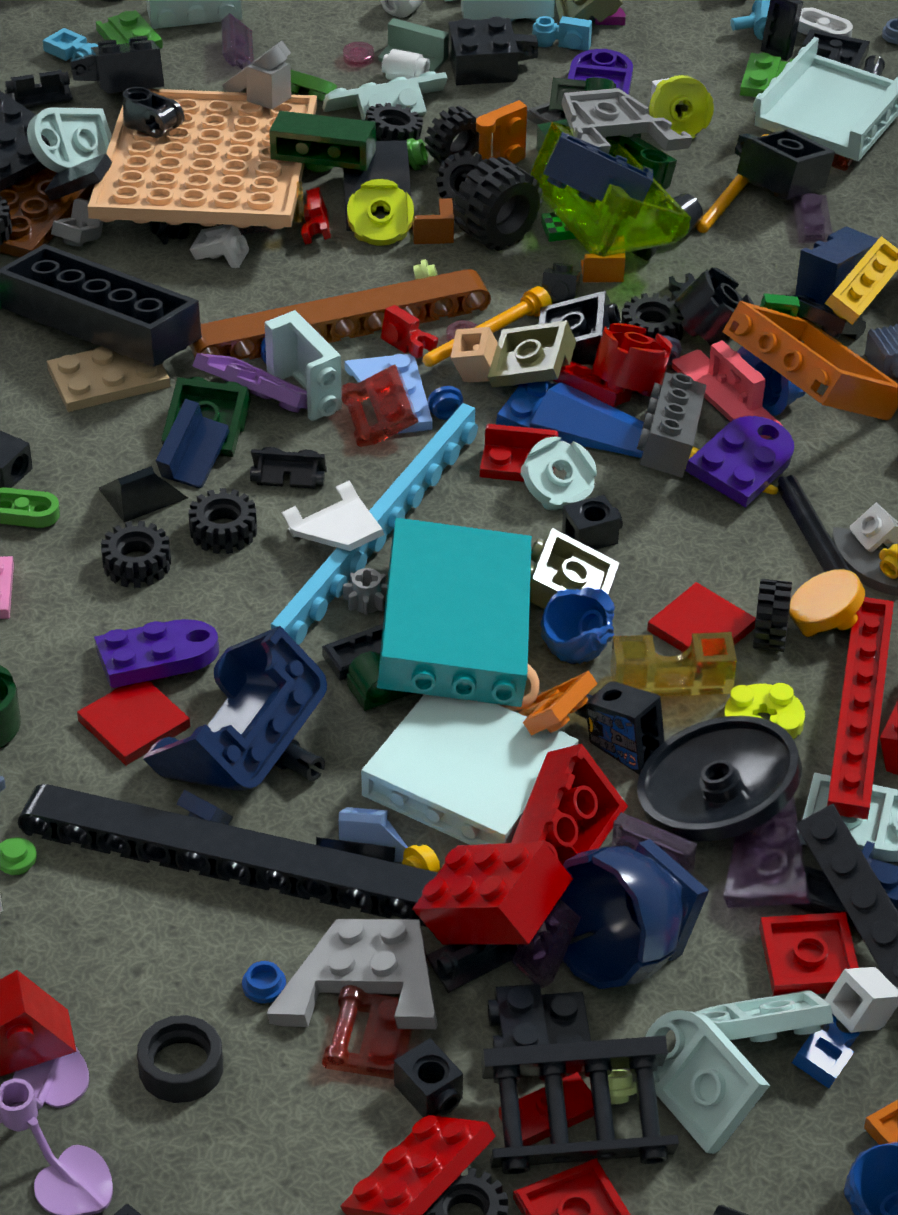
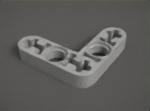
(268, 61)

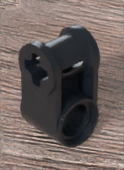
(150, 112)

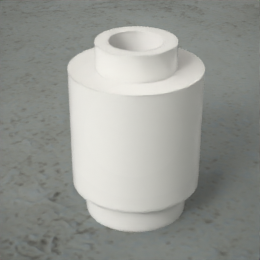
(404, 64)

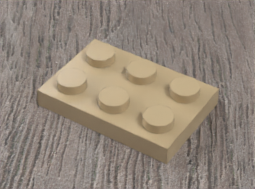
(103, 377)

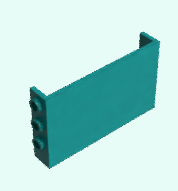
(456, 613)

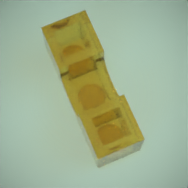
(702, 669)

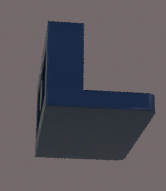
(191, 446)

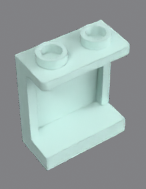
(301, 352)

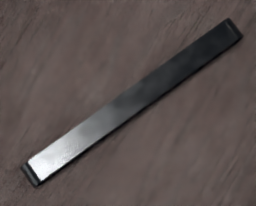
(225, 852)

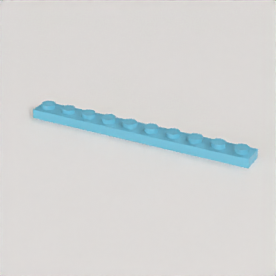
(404, 493)

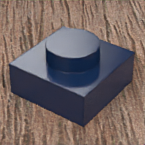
(202, 809)

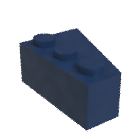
(592, 170)
(830, 263)

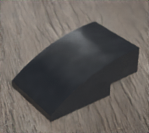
(388, 163)

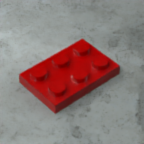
(420, 1167)

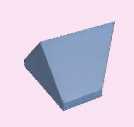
(370, 827)

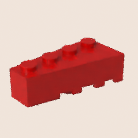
(570, 804)

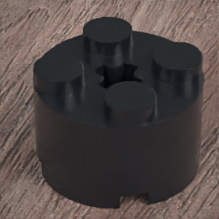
(709, 305)

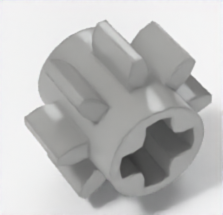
(366, 591)

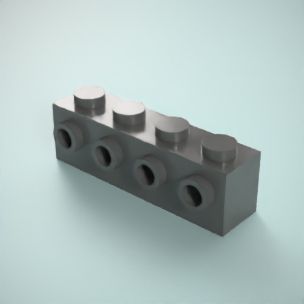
(671, 423)

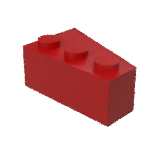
(31, 1025)

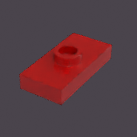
(534, 1109)

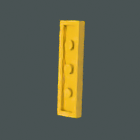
(864, 281)

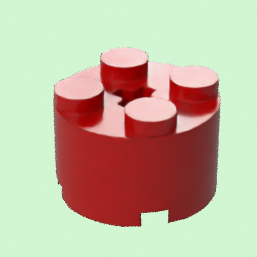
(631, 358)

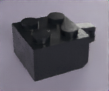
(488, 50)
(121, 65)
(784, 163)

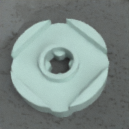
(549, 489)

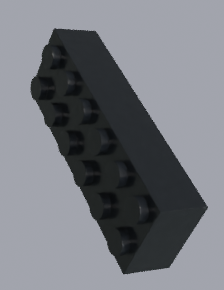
(100, 305)

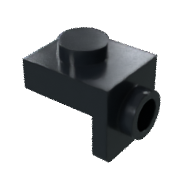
(561, 282)

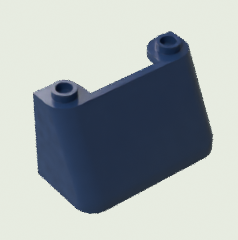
(270, 697)

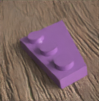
(259, 381)

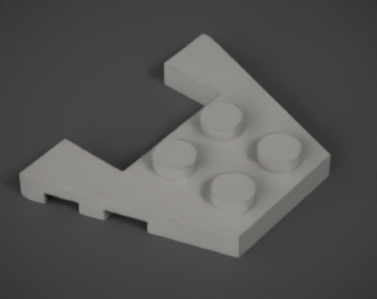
(613, 113)
(368, 954)

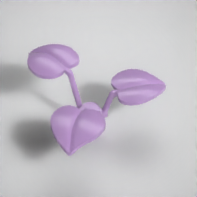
(80, 1177)

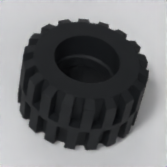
(497, 203)

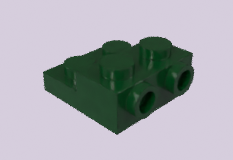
(218, 401)

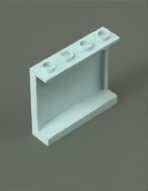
(828, 103)
(460, 768)

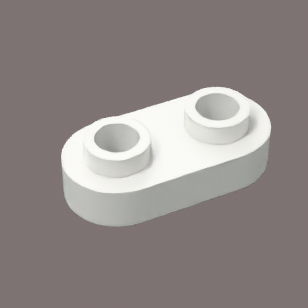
(820, 20)

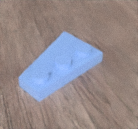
(406, 363)

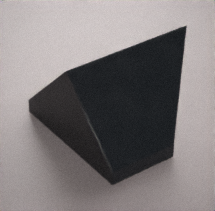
(140, 494)

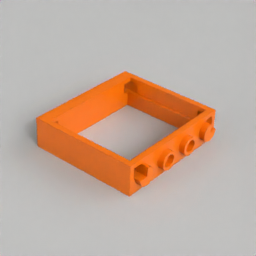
(820, 360)

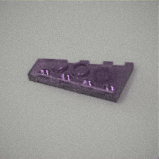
(768, 864)

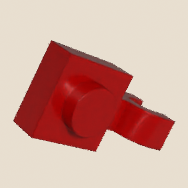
(316, 216)
(402, 332)

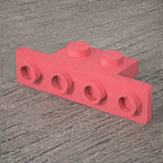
(729, 380)

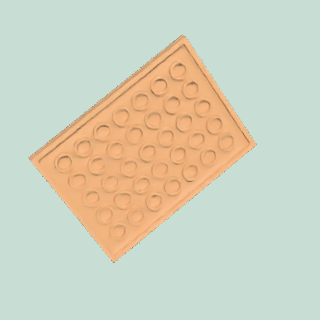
(206, 169)

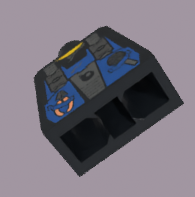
(624, 723)

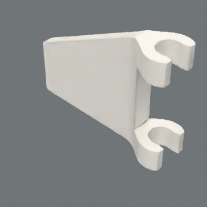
(339, 525)

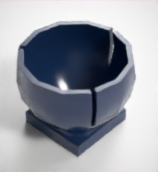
(635, 906)

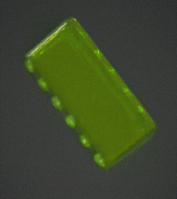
(619, 221)

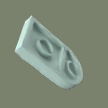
(73, 136)
(881, 823)
(768, 1015)
(705, 1079)

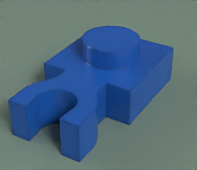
(825, 1053)

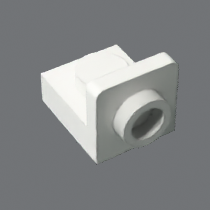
(218, 241)
(875, 528)

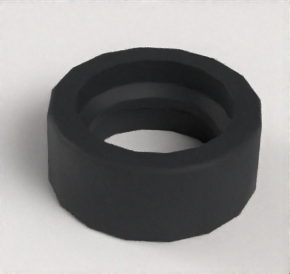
(186, 1086)

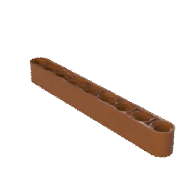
(351, 313)

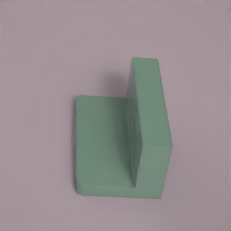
(418, 39)

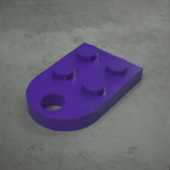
(603, 64)
(741, 460)
(156, 650)

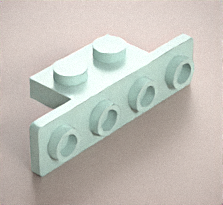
(397, 91)

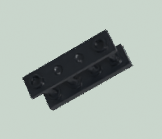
(597, 1061)

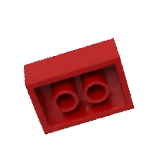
(493, 893)

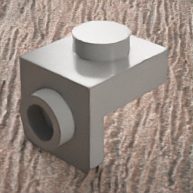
(78, 228)

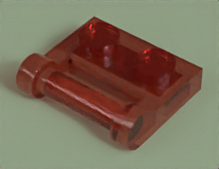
(390, 403)
(381, 1040)

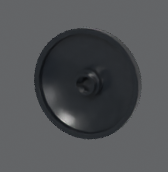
(720, 778)

